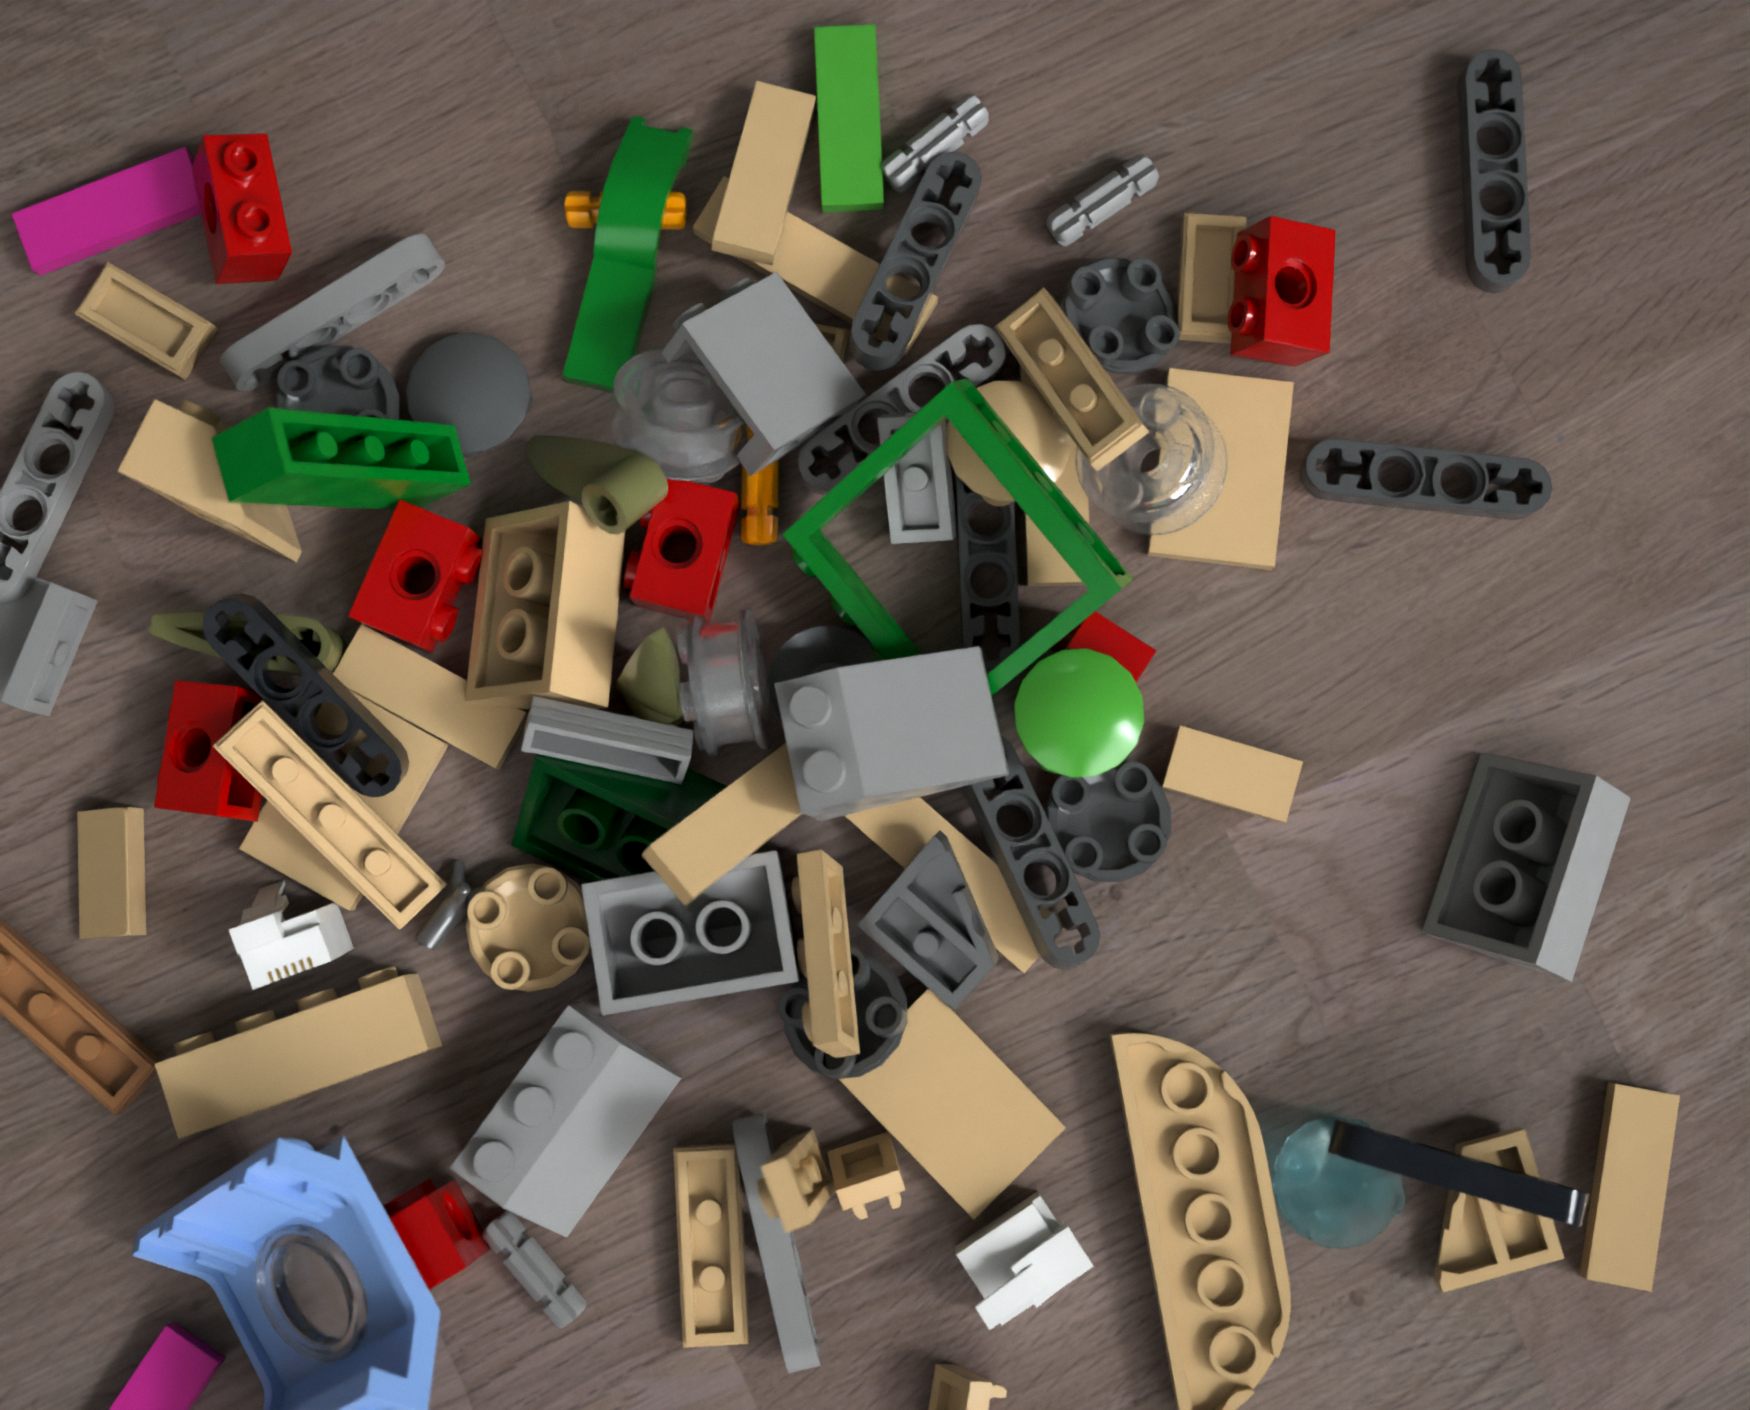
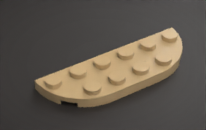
(1204, 1219)

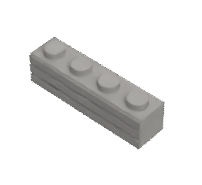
(607, 740)

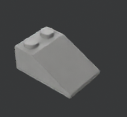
(890, 731)

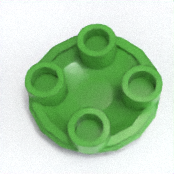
(1079, 713)

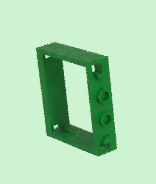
(1023, 480)

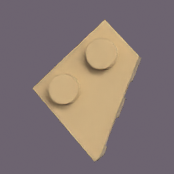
(1488, 1238)

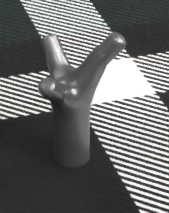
(450, 911)

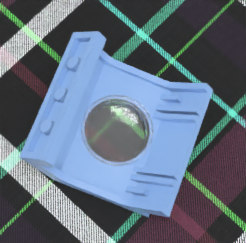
(307, 1278)

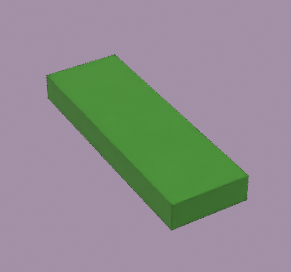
(848, 118)

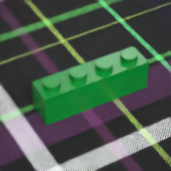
(338, 460)

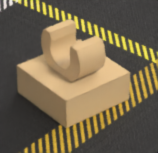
(866, 1173)
(962, 1389)

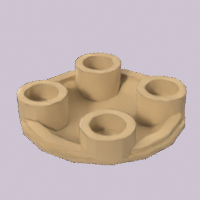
(1031, 422)
(528, 928)

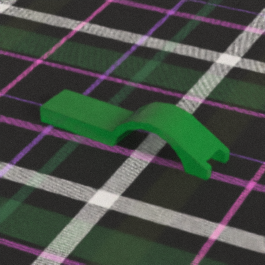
(625, 253)

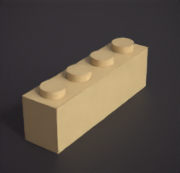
(297, 1054)

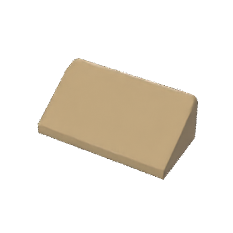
(111, 872)

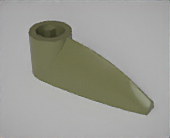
(608, 479)
(187, 631)
(653, 681)

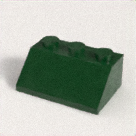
(601, 818)

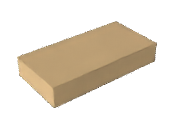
(1206, 276)
(146, 321)
(1231, 774)

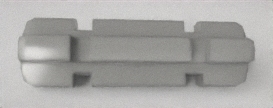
(938, 137)
(1102, 200)
(534, 1269)

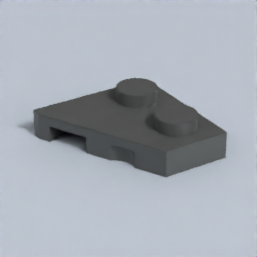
(934, 924)

